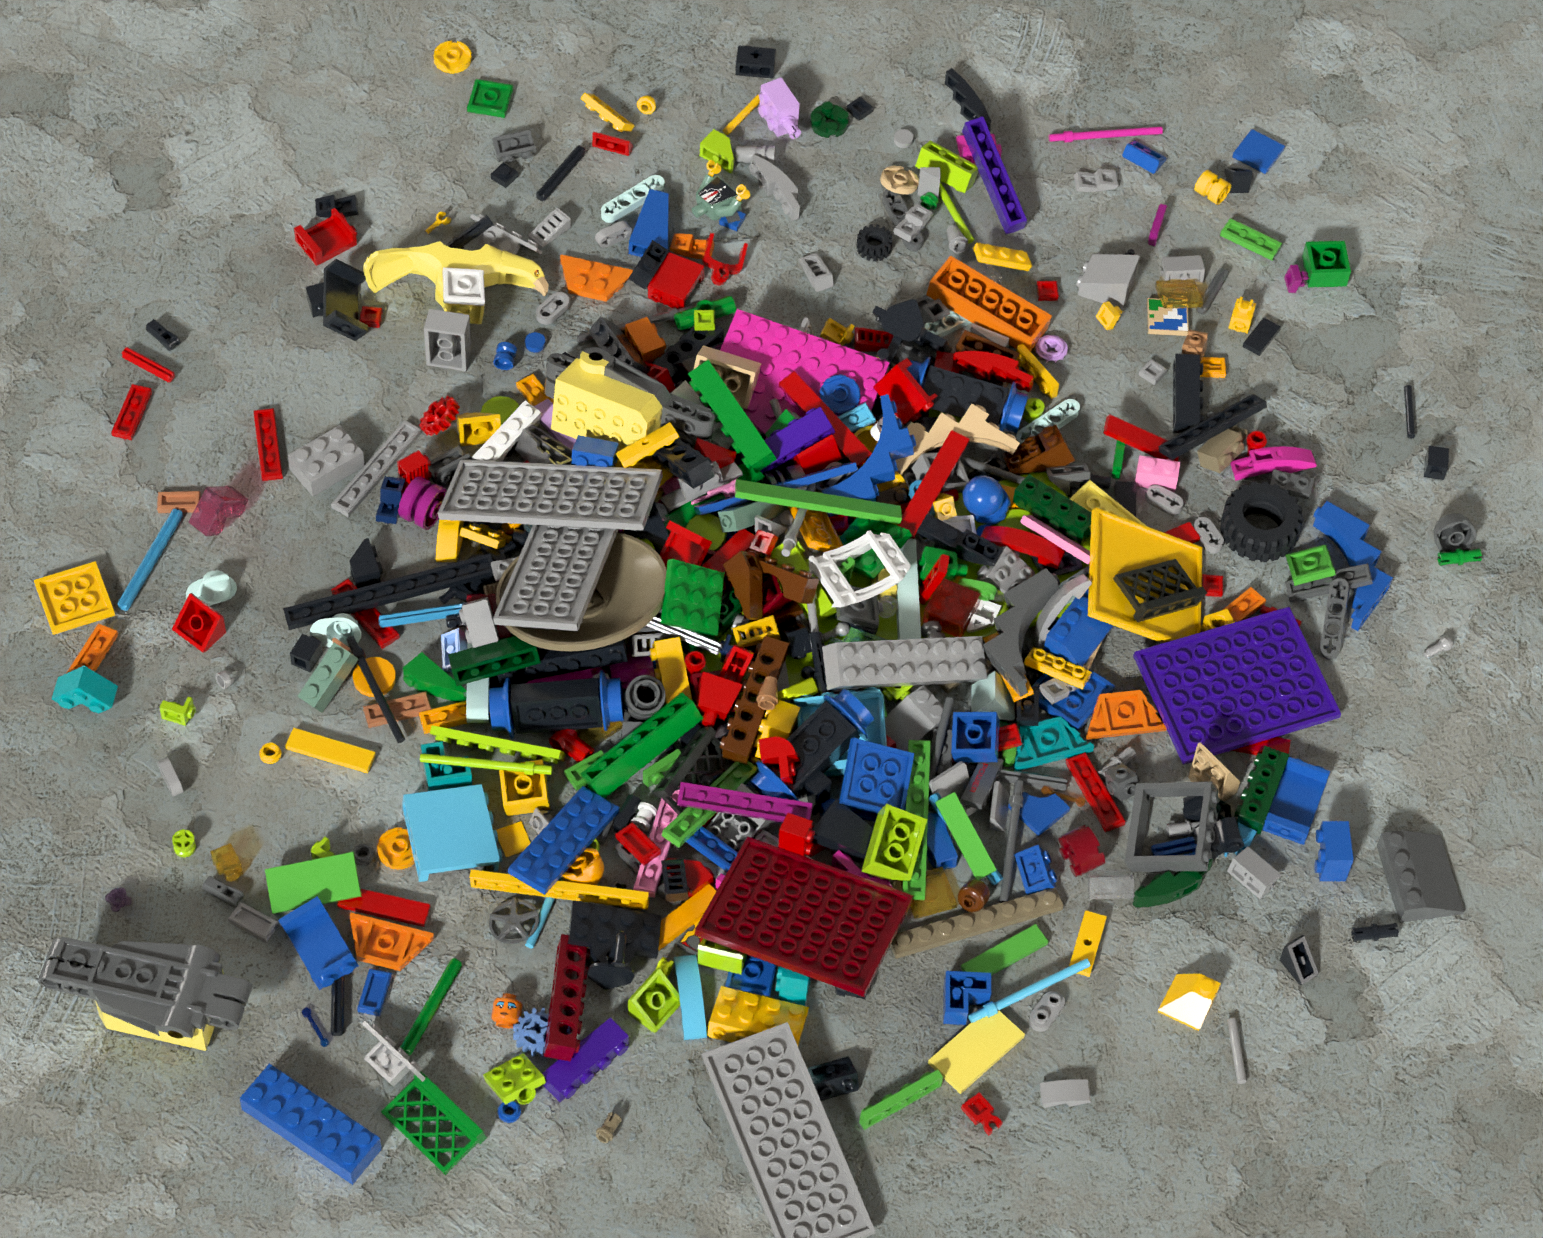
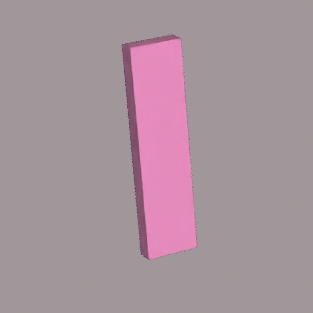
(1056, 538)

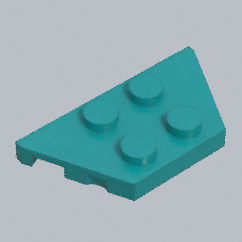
(1049, 743)

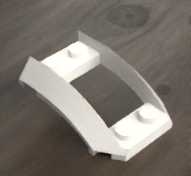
(835, 583)

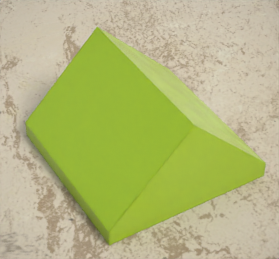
(720, 957)
(654, 1001)

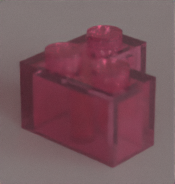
(215, 507)

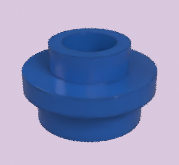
(514, 1106)

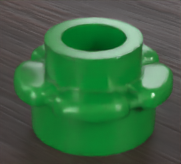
(929, 201)

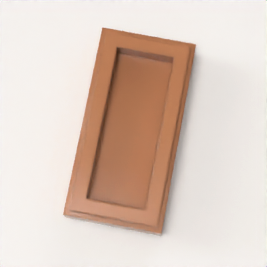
(181, 500)

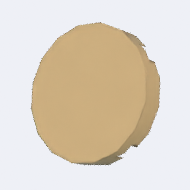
(899, 180)

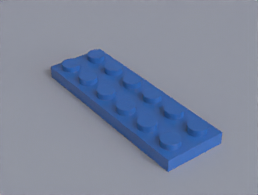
(563, 840)

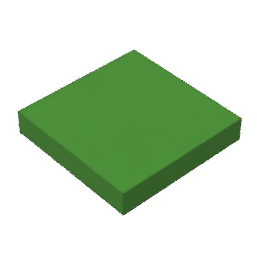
(1310, 565)

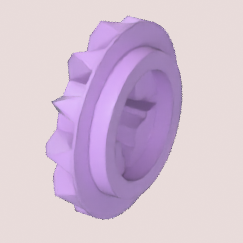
(1051, 341)

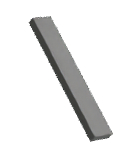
(376, 468)

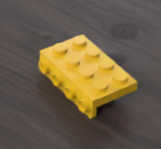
(745, 1014)

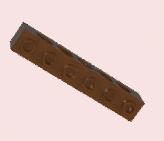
(741, 749)

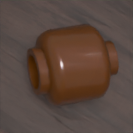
(973, 895)

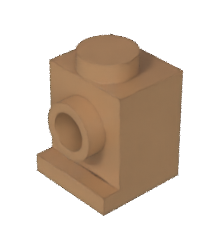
(1195, 343)

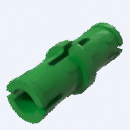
(1459, 557)

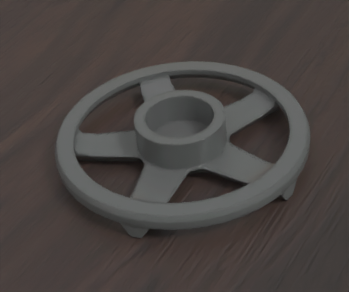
(514, 921)

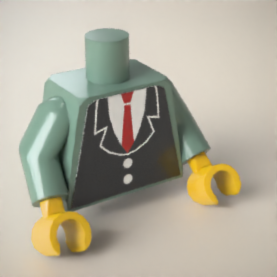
(716, 197)

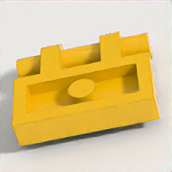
(485, 535)

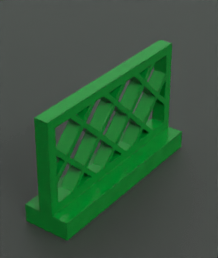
(447, 1108)

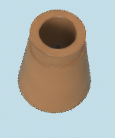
(768, 694)

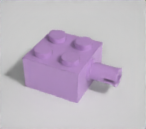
(779, 108)

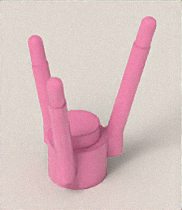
(727, 489)

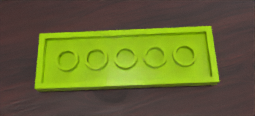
(489, 743)

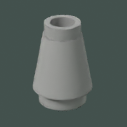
(956, 240)

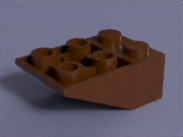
(1040, 452)

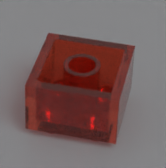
(952, 607)

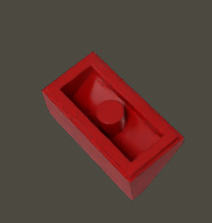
(611, 143)

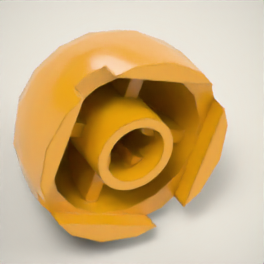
(586, 869)

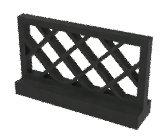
(1167, 602)
(687, 761)

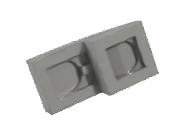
(1094, 182)
(913, 223)
(1060, 1092)

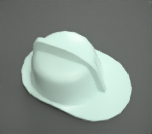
(213, 587)
(339, 627)

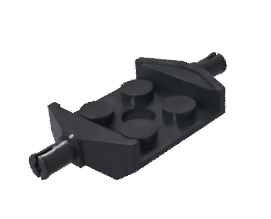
(476, 586)

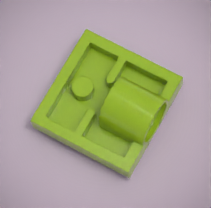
(515, 1080)

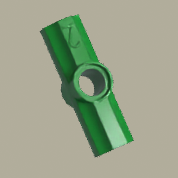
(721, 307)

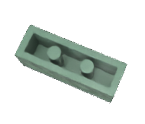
(328, 677)

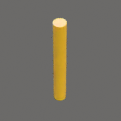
(742, 115)

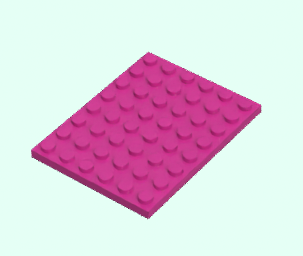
(790, 350)

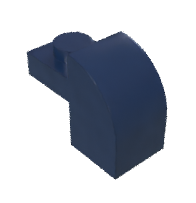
(390, 497)

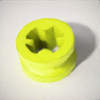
(665, 966)

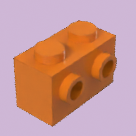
(644, 339)

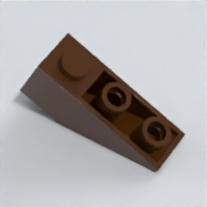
(746, 580)

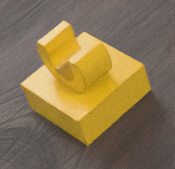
(1108, 315)

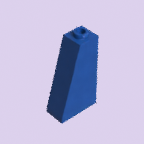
(651, 223)

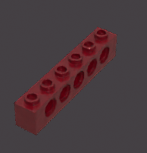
(566, 1000)

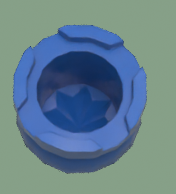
(986, 500)

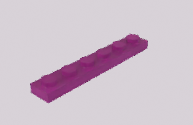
(740, 803)

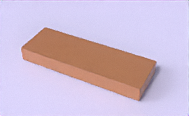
(402, 709)

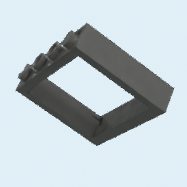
(1138, 823)

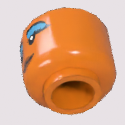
(506, 1011)

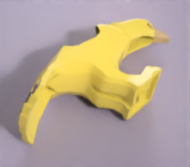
(498, 267)

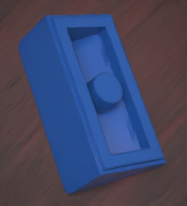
(1143, 156)

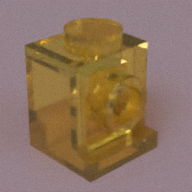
(227, 862)

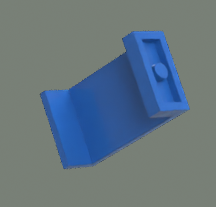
(1296, 800)
(318, 943)

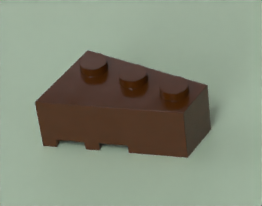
(973, 342)

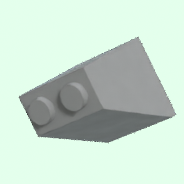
(1108, 278)

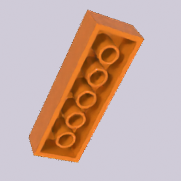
(988, 304)

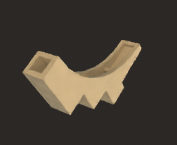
(972, 426)

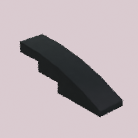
(966, 97)

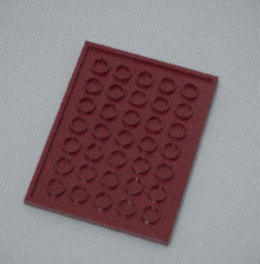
(804, 916)

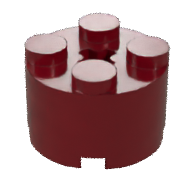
(1081, 849)

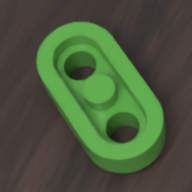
(986, 589)

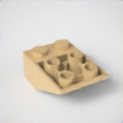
(1209, 769)

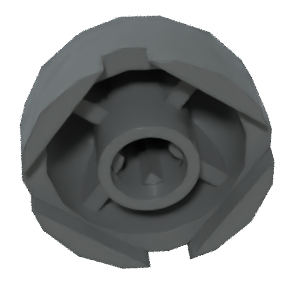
(1454, 532)

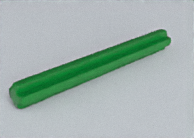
(431, 1006)

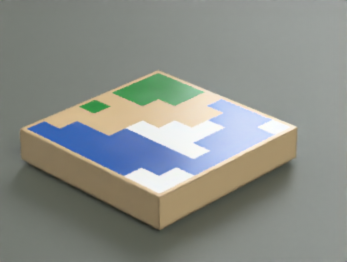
(1166, 321)

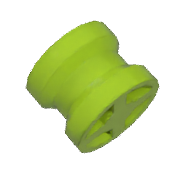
(1029, 412)
(179, 840)

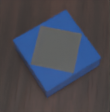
(733, 222)

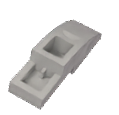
(777, 183)

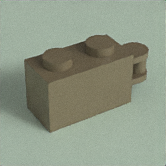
(1222, 449)

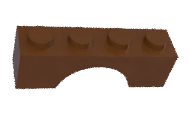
(796, 584)

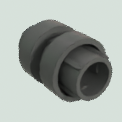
(650, 686)

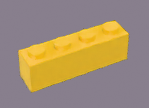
(670, 668)

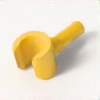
(440, 215)

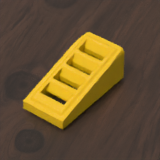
(754, 626)

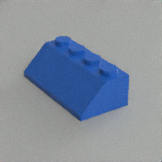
(1076, 634)

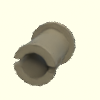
(609, 1126)

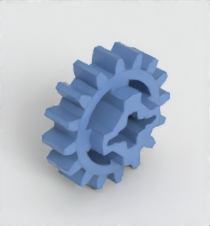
(527, 1036)

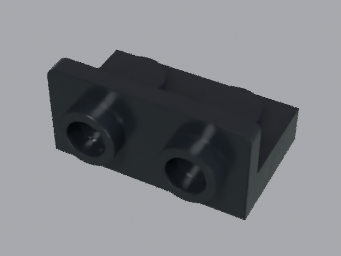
(834, 1078)

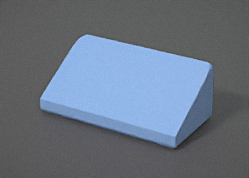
(450, 643)

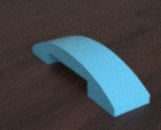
(690, 997)

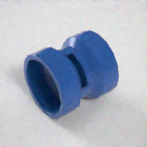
(505, 355)

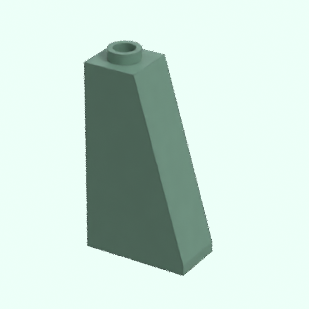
(743, 515)

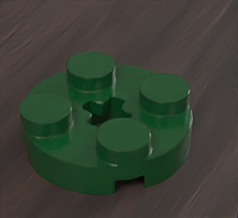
(833, 112)

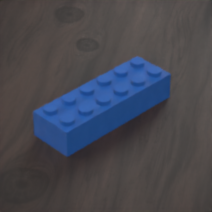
(310, 1123)

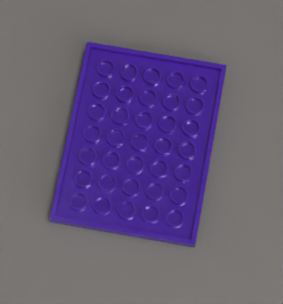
(1236, 684)

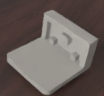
(1007, 571)
(950, 781)

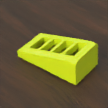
(795, 691)

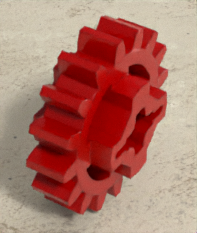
(439, 416)

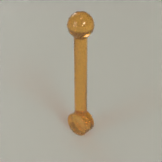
(1080, 801)

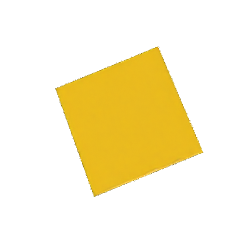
(513, 839)

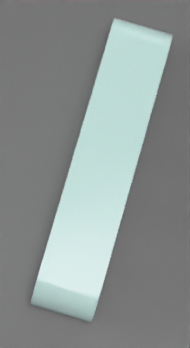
(477, 700)

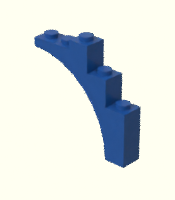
(881, 465)
(939, 844)

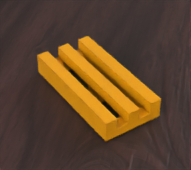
(1213, 371)

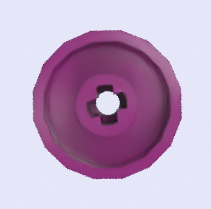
(421, 503)

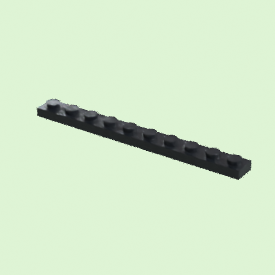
(389, 591)

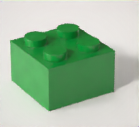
(1326, 263)

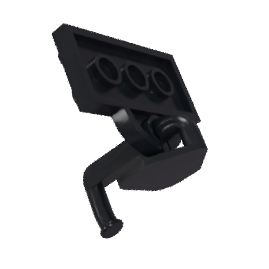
(906, 324)
(613, 934)

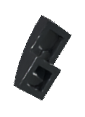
(345, 205)

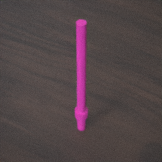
(1069, 136)

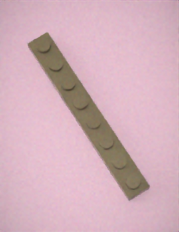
(976, 923)

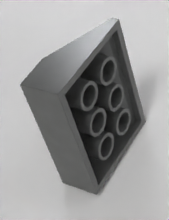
(1418, 875)

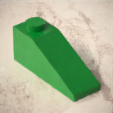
(429, 677)

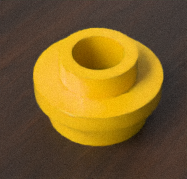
(646, 101)
(270, 748)

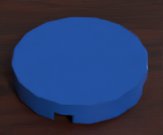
(840, 394)

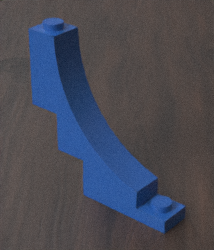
(1348, 535)

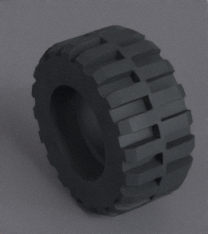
(1268, 501)

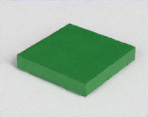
(490, 98)

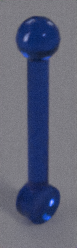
(306, 1012)

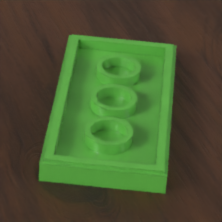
(329, 878)

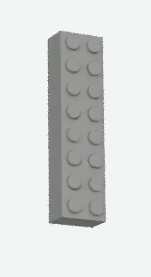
(904, 662)

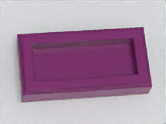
(1157, 224)

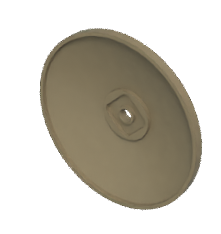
(622, 603)

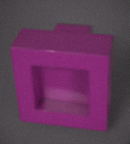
(1295, 278)

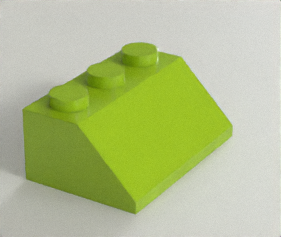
(894, 844)

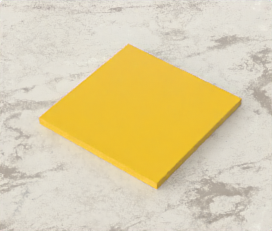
(1124, 546)

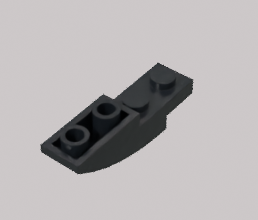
(965, 544)

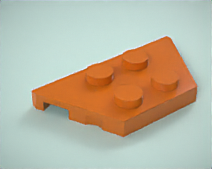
(592, 278)
(1123, 715)
(387, 942)

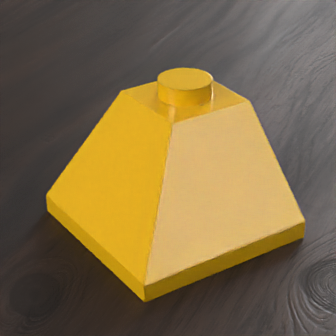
(476, 427)
(1190, 999)

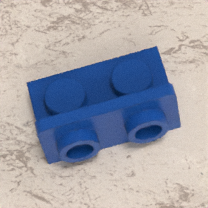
(1035, 869)

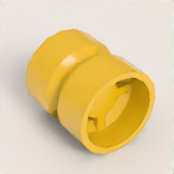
(1211, 186)

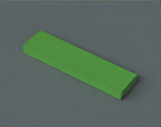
(965, 836)
(1007, 952)

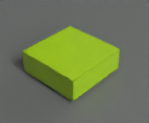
(704, 320)

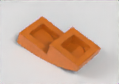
(688, 246)

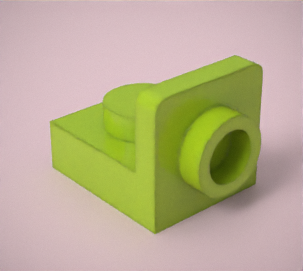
(176, 713)
(321, 849)

